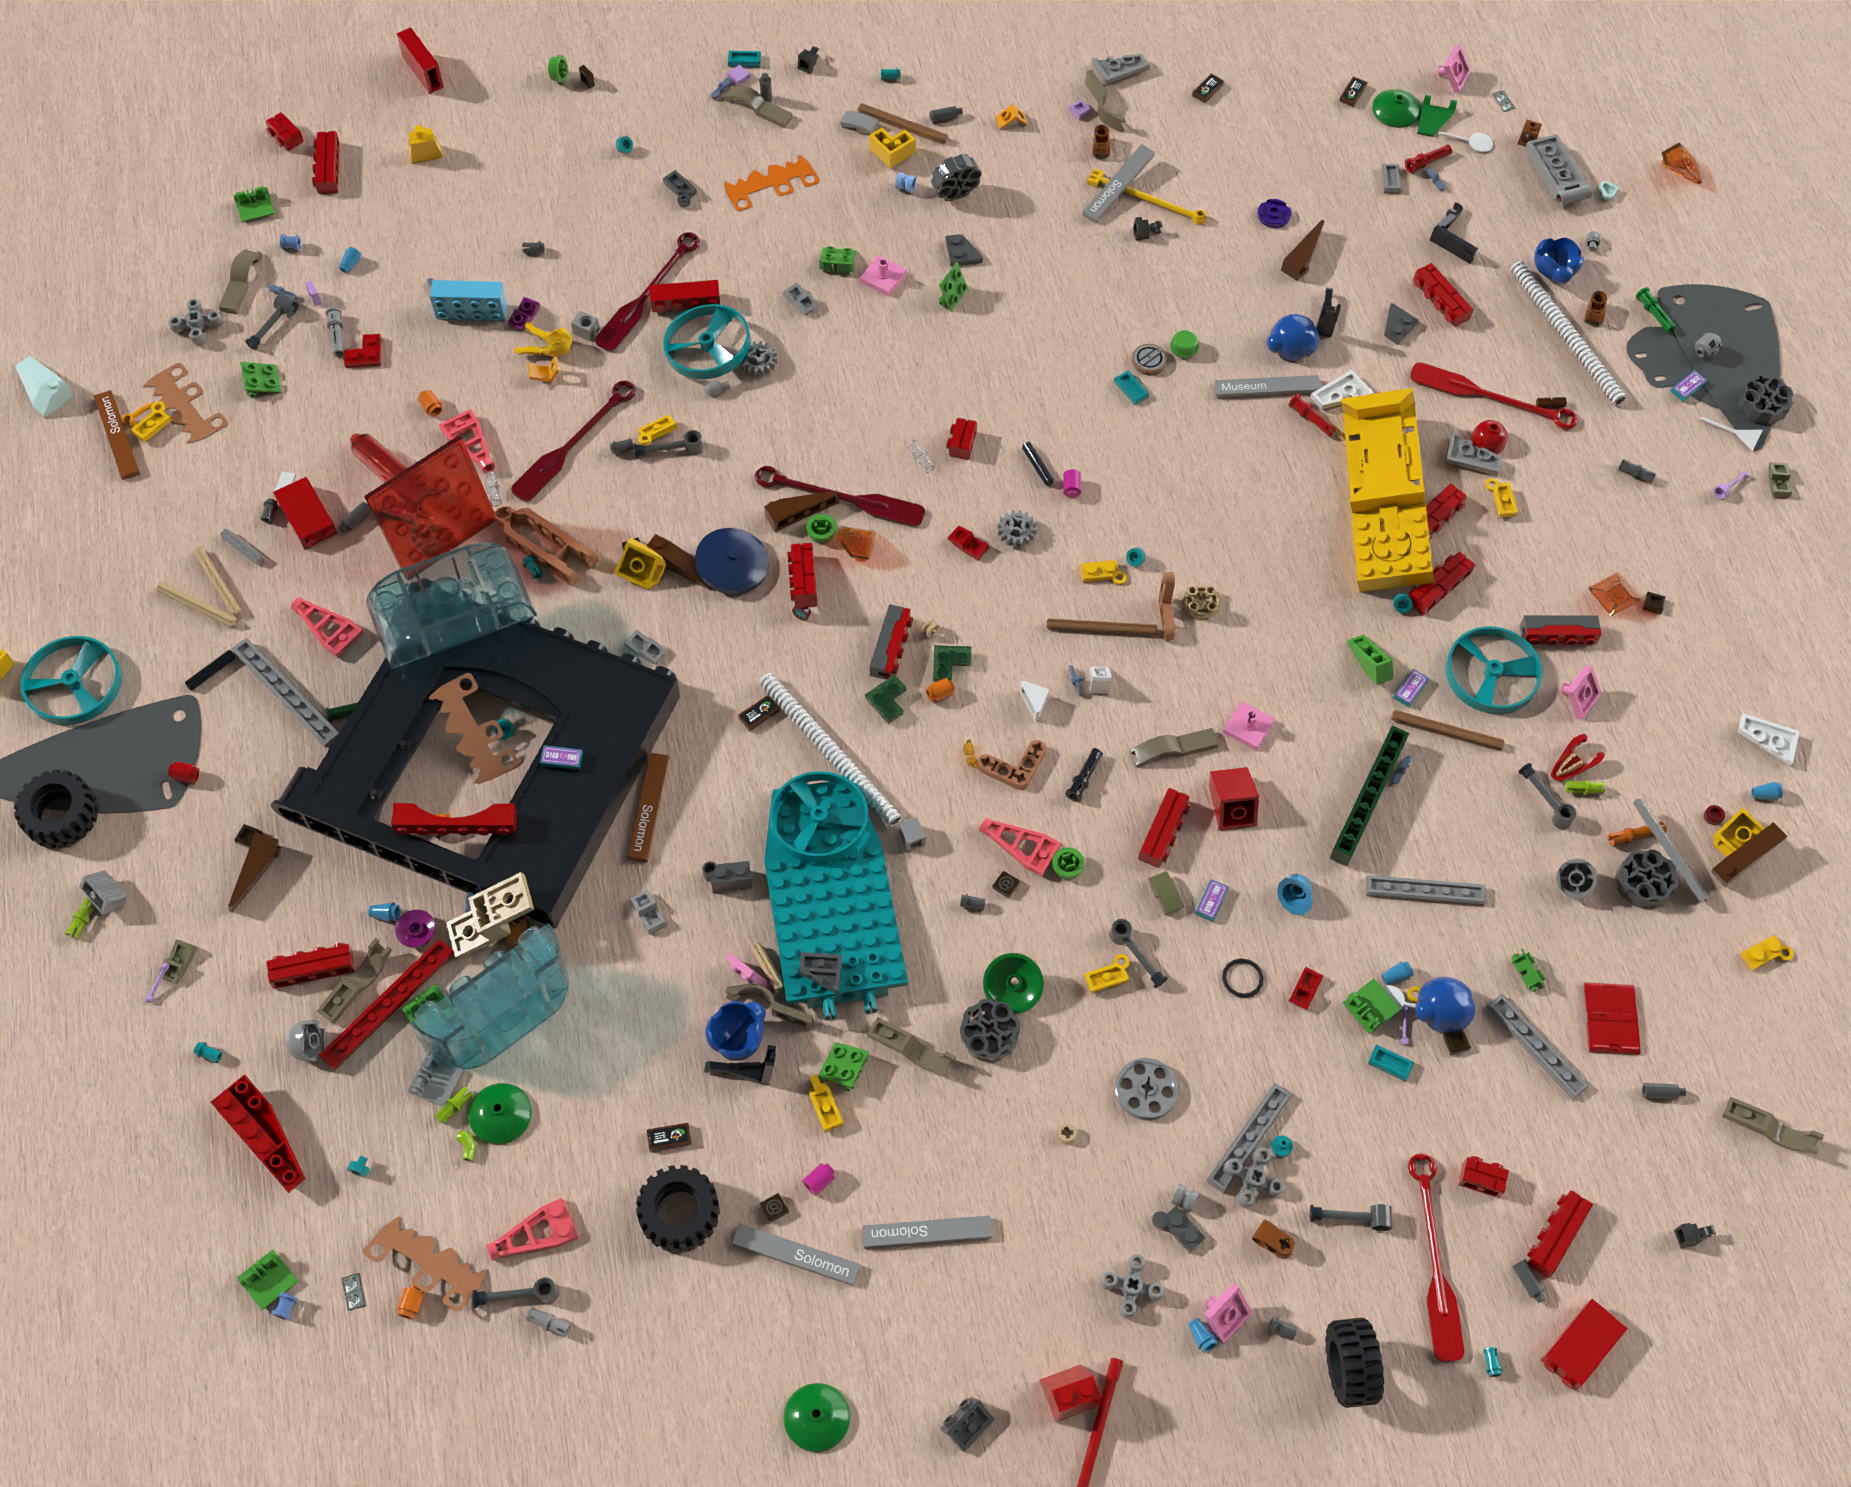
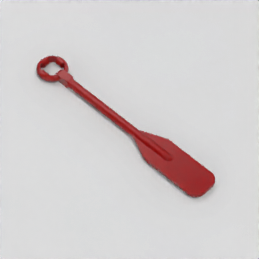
(1460, 385)
(1441, 1299)

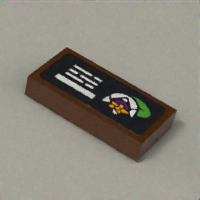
(1208, 88)
(1353, 91)
(758, 712)
(668, 1137)

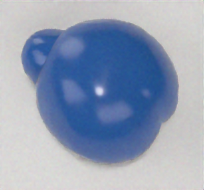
(1558, 259)
(1293, 337)
(1445, 1005)
(736, 1029)

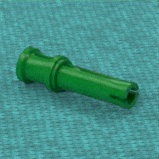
(1651, 304)

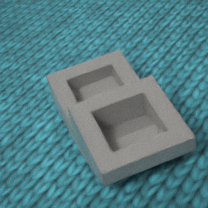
(862, 122)
(799, 299)
(645, 648)
(648, 911)

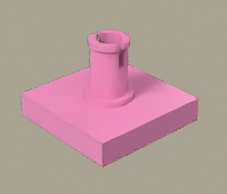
(1456, 68)
(883, 275)
(1583, 691)
(1248, 725)
(1227, 1313)

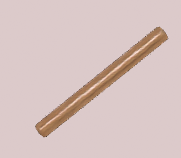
(903, 123)
(1101, 626)
(1446, 729)

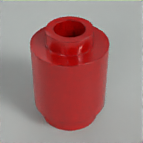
(183, 772)

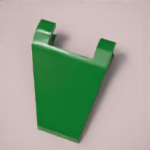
(1434, 117)

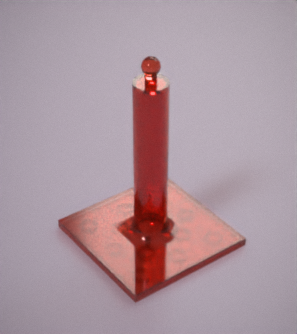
(426, 505)

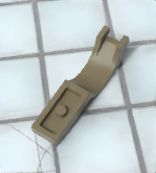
(1099, 92)
(761, 107)
(238, 281)
(1181, 745)
(351, 986)
(779, 1010)
(910, 1047)
(1775, 1131)

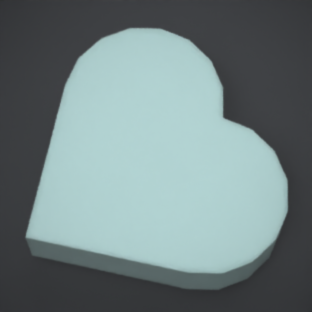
(1608, 191)

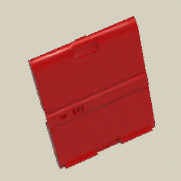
(1612, 1018)

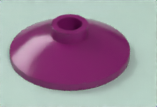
(411, 921)

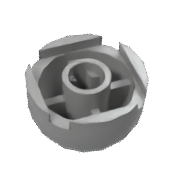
(1577, 878)
(306, 1040)

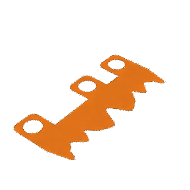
(776, 176)

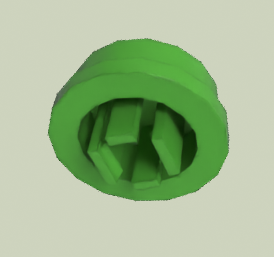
(558, 68)
(1184, 344)
(821, 528)
(1068, 863)

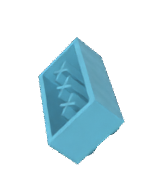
(468, 300)

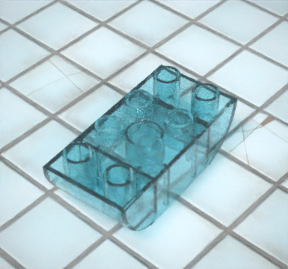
(447, 601)
(497, 1004)

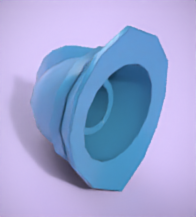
(1295, 894)

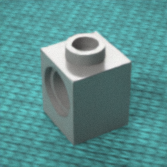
(585, 326)
(912, 834)

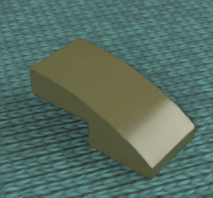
(1779, 480)
(1166, 892)
(179, 961)

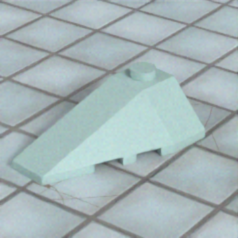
(43, 386)

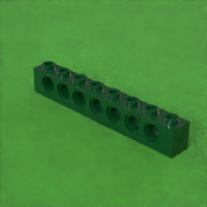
(1369, 796)

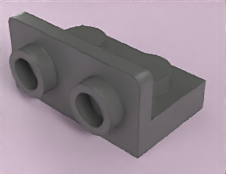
(967, 1423)

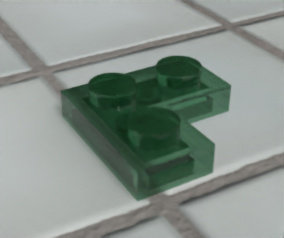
(949, 656)
(883, 698)

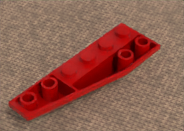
(260, 1129)

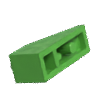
(1372, 659)

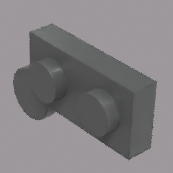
(680, 187)
(1180, 1227)

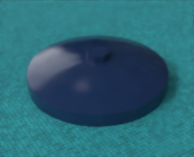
(731, 561)

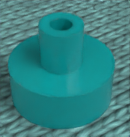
(624, 144)
(1135, 556)
(1402, 603)
(506, 726)
(1281, 1146)
(359, 1168)

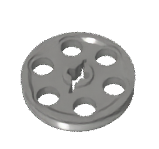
(1138, 1093)

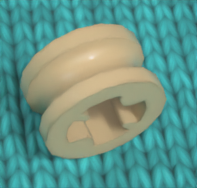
(930, 628)
(1071, 1129)

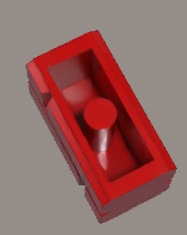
(284, 131)
(962, 439)
(1483, 1176)

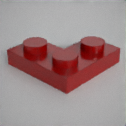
(367, 356)

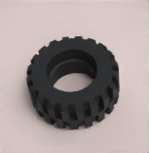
(46, 789)
(678, 1181)
(1354, 1362)

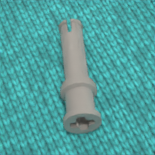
(335, 325)

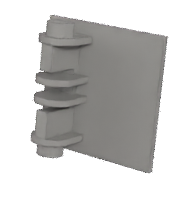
(435, 1081)

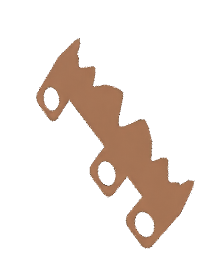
(179, 399)
(475, 739)
(438, 1266)

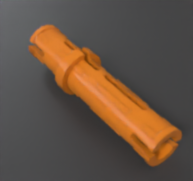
(1629, 835)

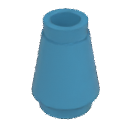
(350, 259)
(1768, 791)
(387, 912)
(1398, 973)
(1203, 1336)

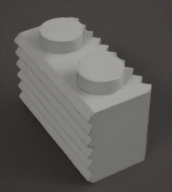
(103, 892)

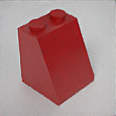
(1234, 798)
(1071, 1392)

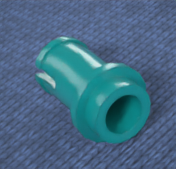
(891, 74)
(530, 563)
(207, 1052)
(1492, 1362)

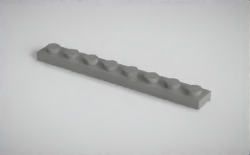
(285, 692)

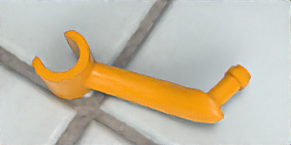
(130, 417)

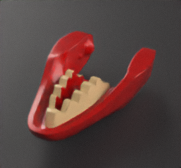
(1570, 764)

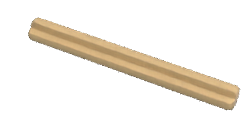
(217, 581)
(196, 604)

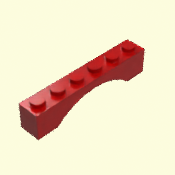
(494, 820)

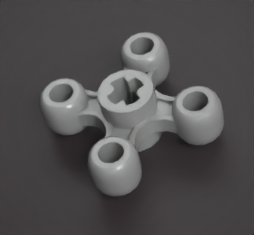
(195, 321)
(1251, 1185)
(1131, 1294)

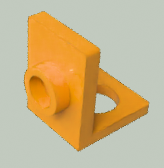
(1009, 115)
(543, 373)

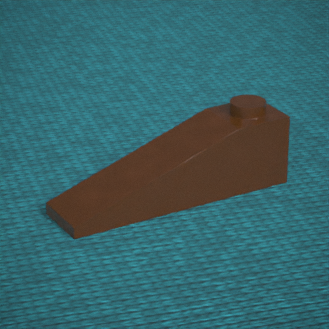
(1298, 260)
(794, 509)
(676, 559)
(1748, 854)
(258, 860)

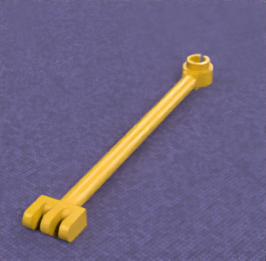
(1198, 216)

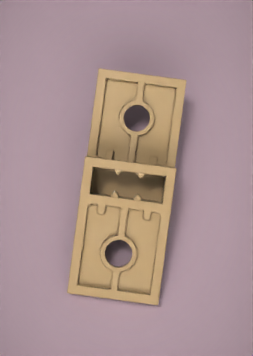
(490, 915)

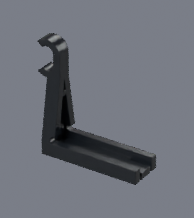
(1450, 241)
(1327, 317)
(752, 1071)

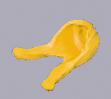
(557, 340)

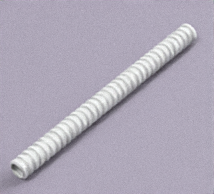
(1568, 333)
(829, 748)

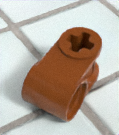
(1101, 141)
(1596, 308)
(516, 931)
(1272, 1238)

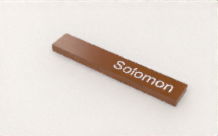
(117, 435)
(648, 807)

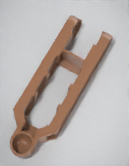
(514, 520)

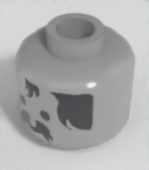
(1708, 345)

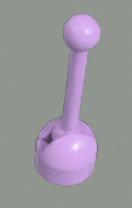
(1723, 490)

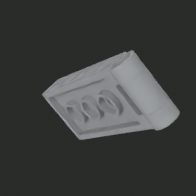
(1557, 170)

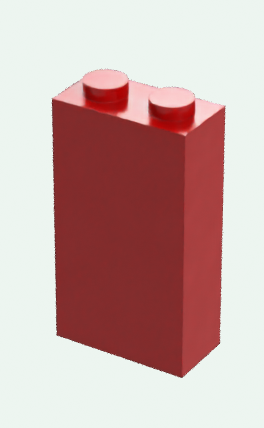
(420, 60)
(305, 512)
(1583, 1344)

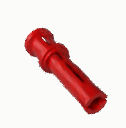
(1422, 160)
(1305, 410)

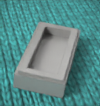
(1391, 178)

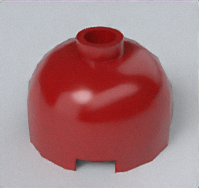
(1490, 435)

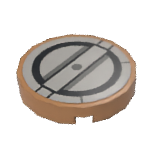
(1149, 359)

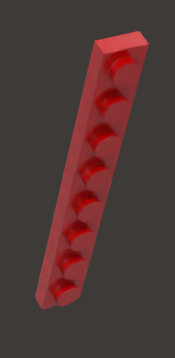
(386, 1004)

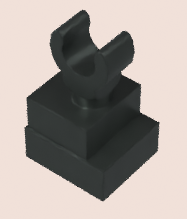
(807, 59)
(1142, 228)
(1690, 1235)

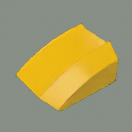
(640, 565)
(1736, 832)

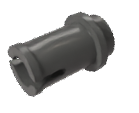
(534, 247)
(621, 446)
(269, 510)
(972, 902)
(1282, 1328)

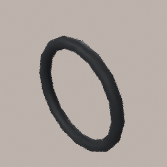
(1243, 961)

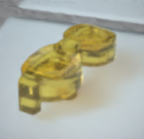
(968, 749)

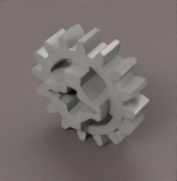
(760, 359)
(1017, 528)

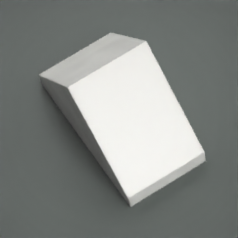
(1100, 680)
(1035, 698)

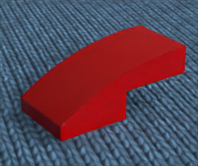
(968, 543)
(1306, 988)

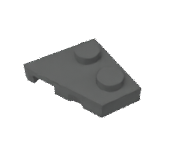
(961, 251)
(1398, 324)
(822, 969)

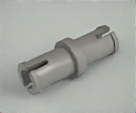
(548, 1322)

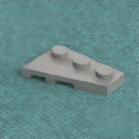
(1120, 68)
(1466, 455)

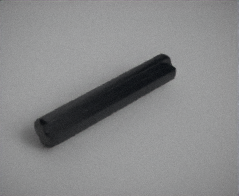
(1038, 464)
(210, 670)

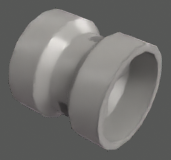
(1189, 1200)

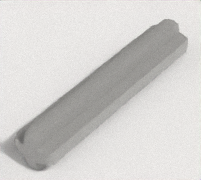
(242, 547)

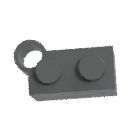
(728, 876)

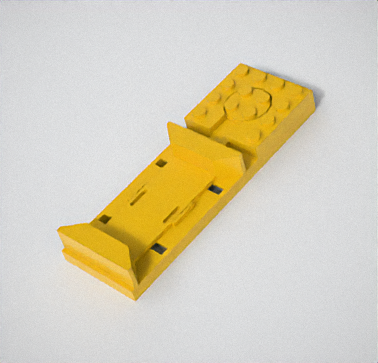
(1388, 508)

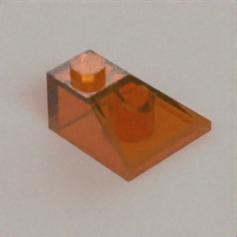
(1681, 162)
(856, 542)
(1614, 594)

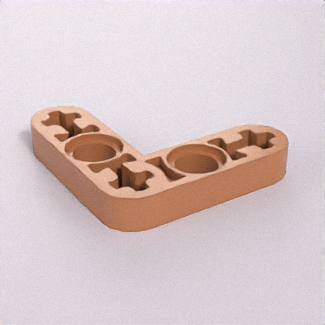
(1165, 597)
(1019, 771)

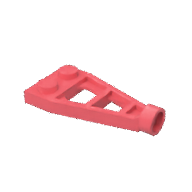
(463, 423)
(341, 639)
(1041, 856)
(559, 1221)

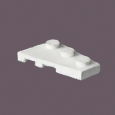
(1343, 387)
(1771, 737)

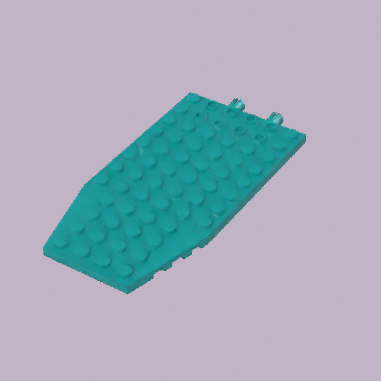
(832, 905)

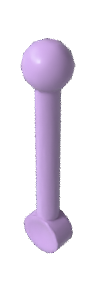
(149, 998)
(1404, 1040)

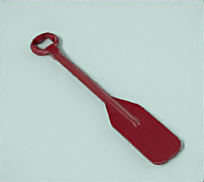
(629, 314)
(551, 463)
(873, 504)

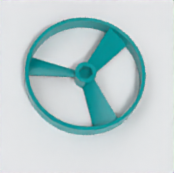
(720, 319)
(89, 653)
(1520, 667)
(821, 816)

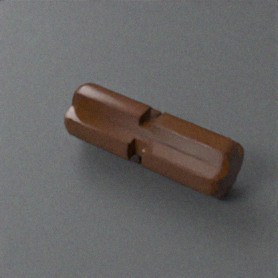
(1555, 402)

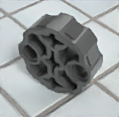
(956, 177)
(1765, 399)
(1653, 880)
(970, 1034)

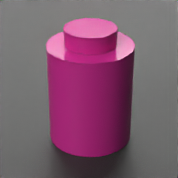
(1072, 483)
(819, 1178)

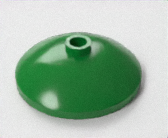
(1396, 108)
(998, 983)
(505, 1124)
(816, 1433)

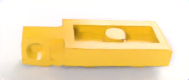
(824, 1105)

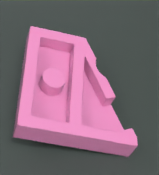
(748, 973)

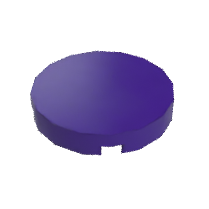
(1274, 213)

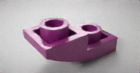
(524, 313)

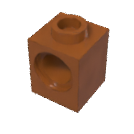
(1530, 132)

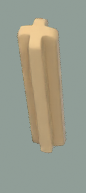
(767, 967)

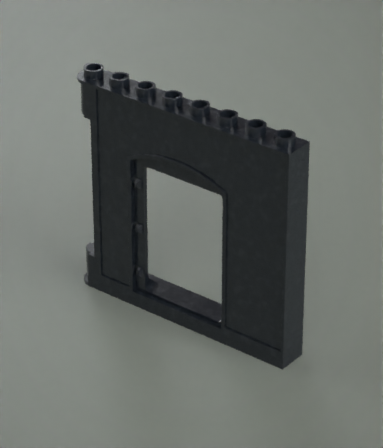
(598, 705)

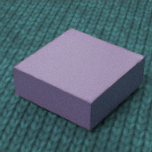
(738, 75)
(1080, 109)
(313, 293)

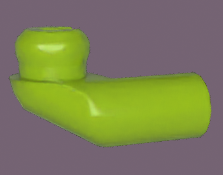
(468, 1142)

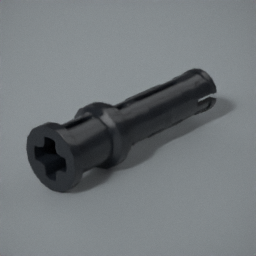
(1081, 781)

